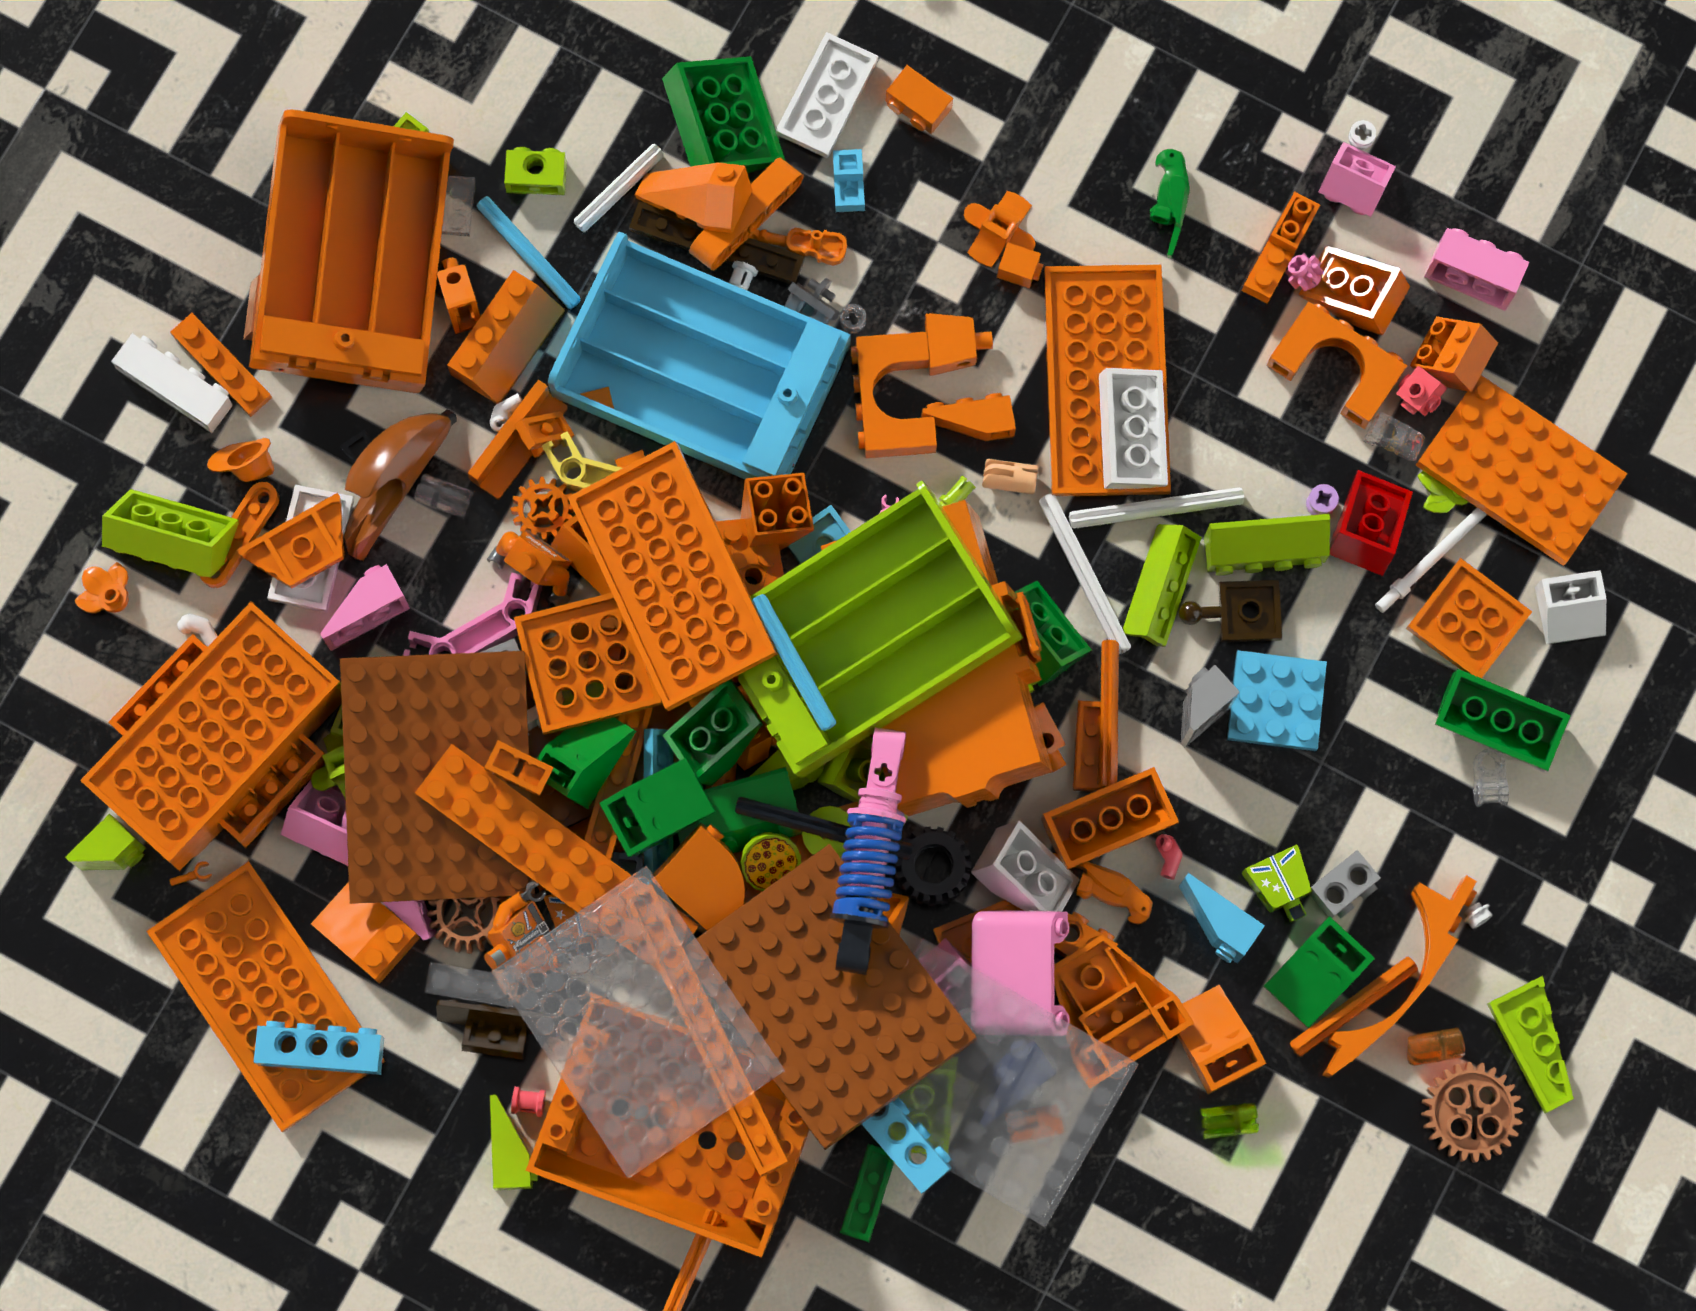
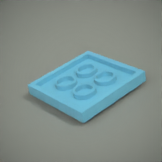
(1277, 700)

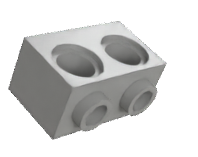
(1340, 880)

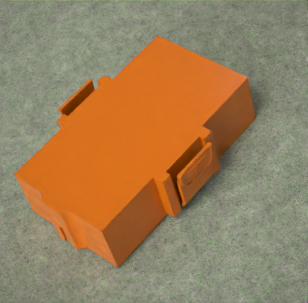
(982, 726)

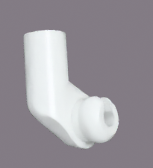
(503, 411)

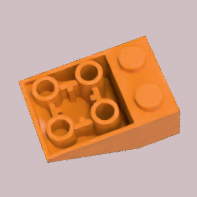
(1218, 1041)

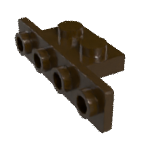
(487, 1028)

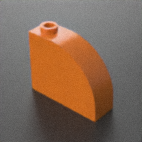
(703, 877)

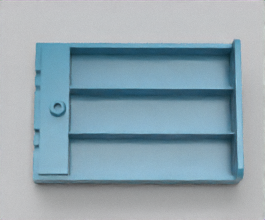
(698, 363)

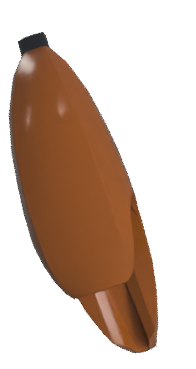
(388, 472)

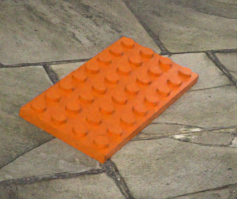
(1095, 323)
(672, 576)
(251, 968)

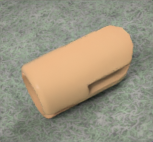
(1010, 476)

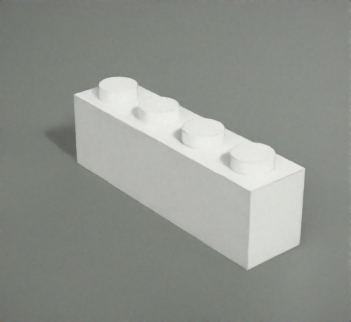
(173, 383)

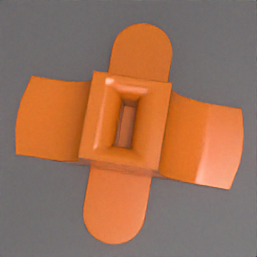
(998, 227)

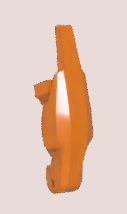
(1113, 890)

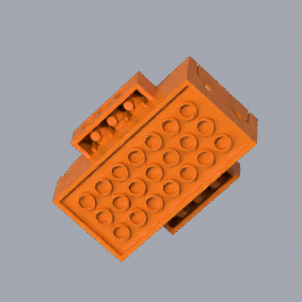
(217, 738)

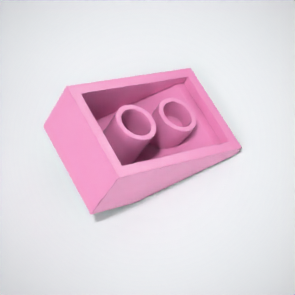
(368, 605)

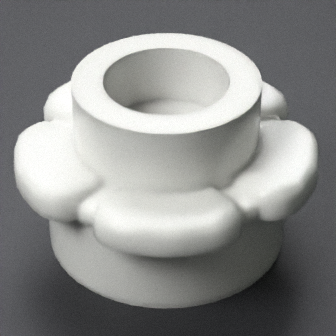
(1477, 915)

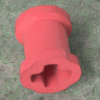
(528, 1101)

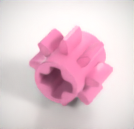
(1304, 272)

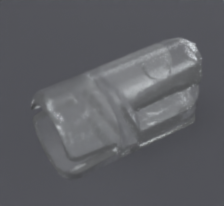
(443, 495)

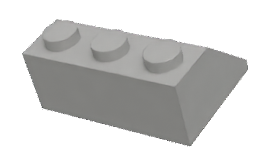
(1207, 699)

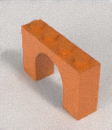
(1318, 329)
(881, 433)

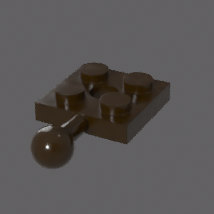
(1234, 625)

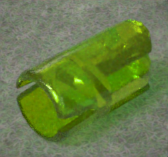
(1229, 1120)

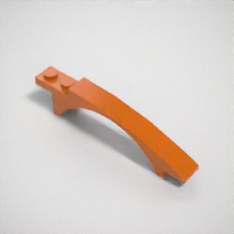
(1438, 918)

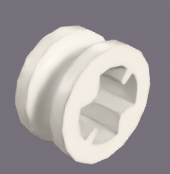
(1368, 128)

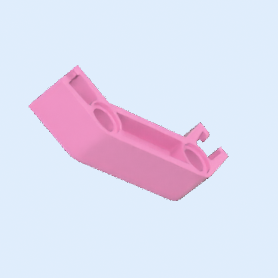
(485, 630)

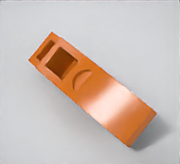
(1280, 247)

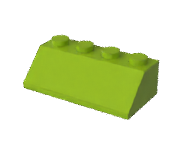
(168, 533)
(1267, 544)

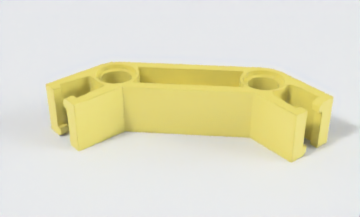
(590, 470)

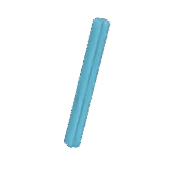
(528, 252)
(794, 663)

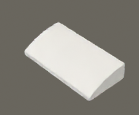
(1133, 428)

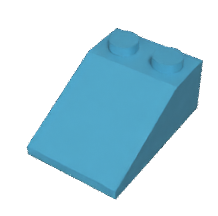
(1223, 923)

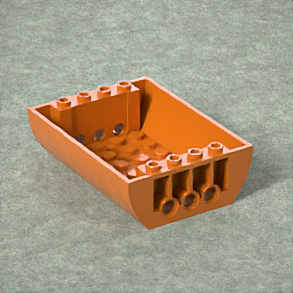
(684, 1179)

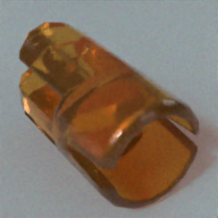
(1435, 1047)

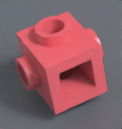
(1420, 392)

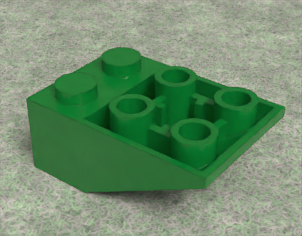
(585, 757)
(657, 807)
(1319, 972)

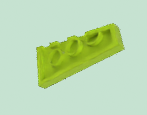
(1531, 1035)

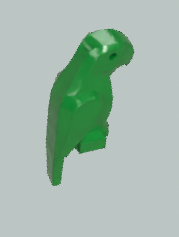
(1171, 194)

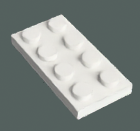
(826, 95)
(316, 591)

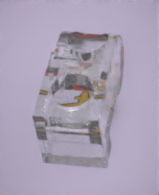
(1394, 436)

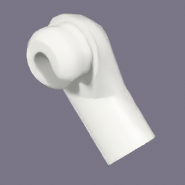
(197, 624)

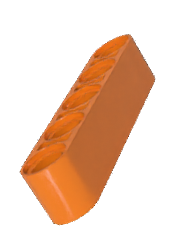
(768, 194)

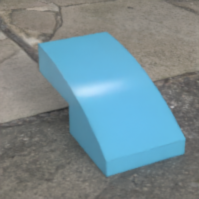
(848, 180)

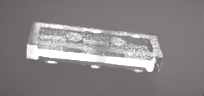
(466, 984)

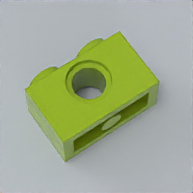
(548, 182)

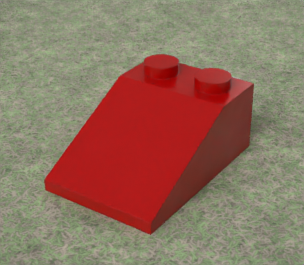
(1370, 523)

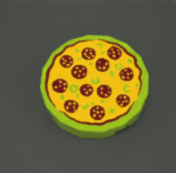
(768, 859)

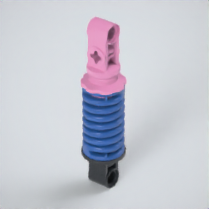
(867, 855)

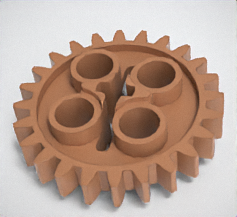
(1500, 1112)

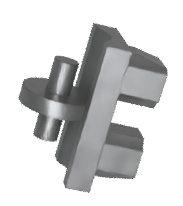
(801, 296)

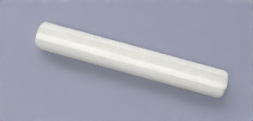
(618, 188)

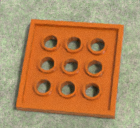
(569, 650)

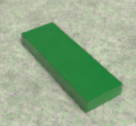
(867, 1194)

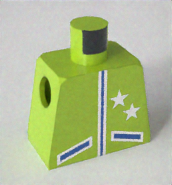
(1280, 882)

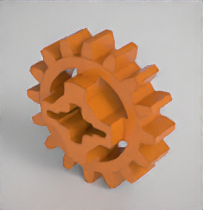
(551, 499)

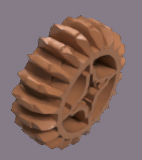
(458, 922)

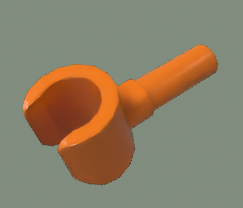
(192, 875)

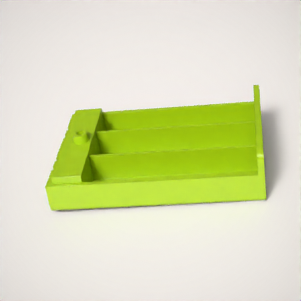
(878, 628)

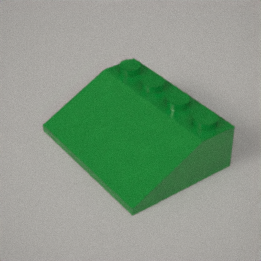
(722, 113)

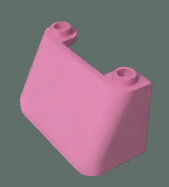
(1019, 951)

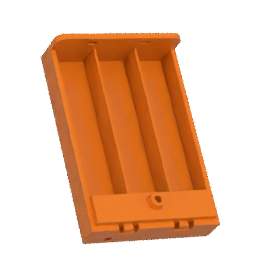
(351, 251)

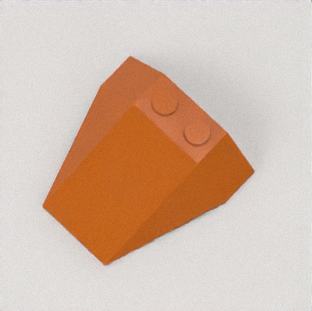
(1117, 999)

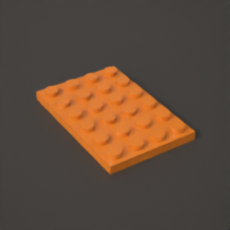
(1521, 470)

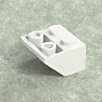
(1572, 607)

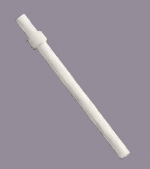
(1401, 587)

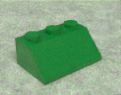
(1058, 638)

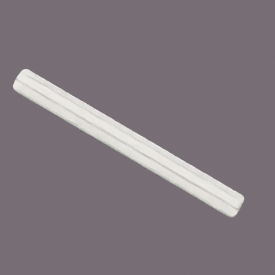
(1156, 507)
(1084, 571)

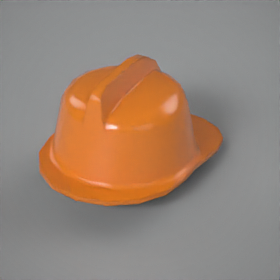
(245, 460)

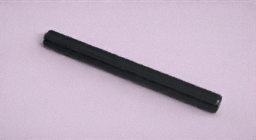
(804, 823)

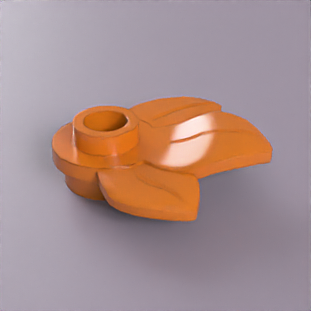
(101, 586)

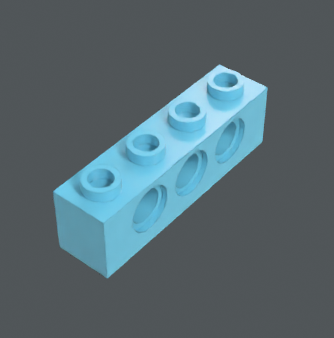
(366, 1061)
(937, 1159)

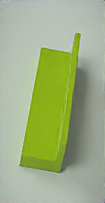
(1162, 583)

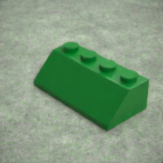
(1501, 719)
(768, 787)

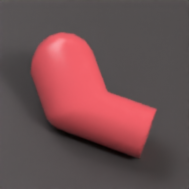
(1171, 853)

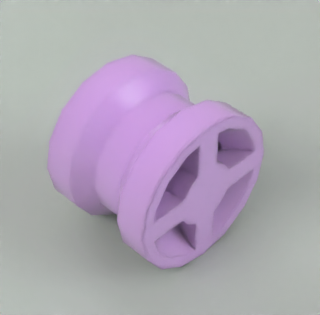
(1317, 505)

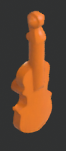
(825, 246)

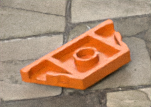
(300, 545)

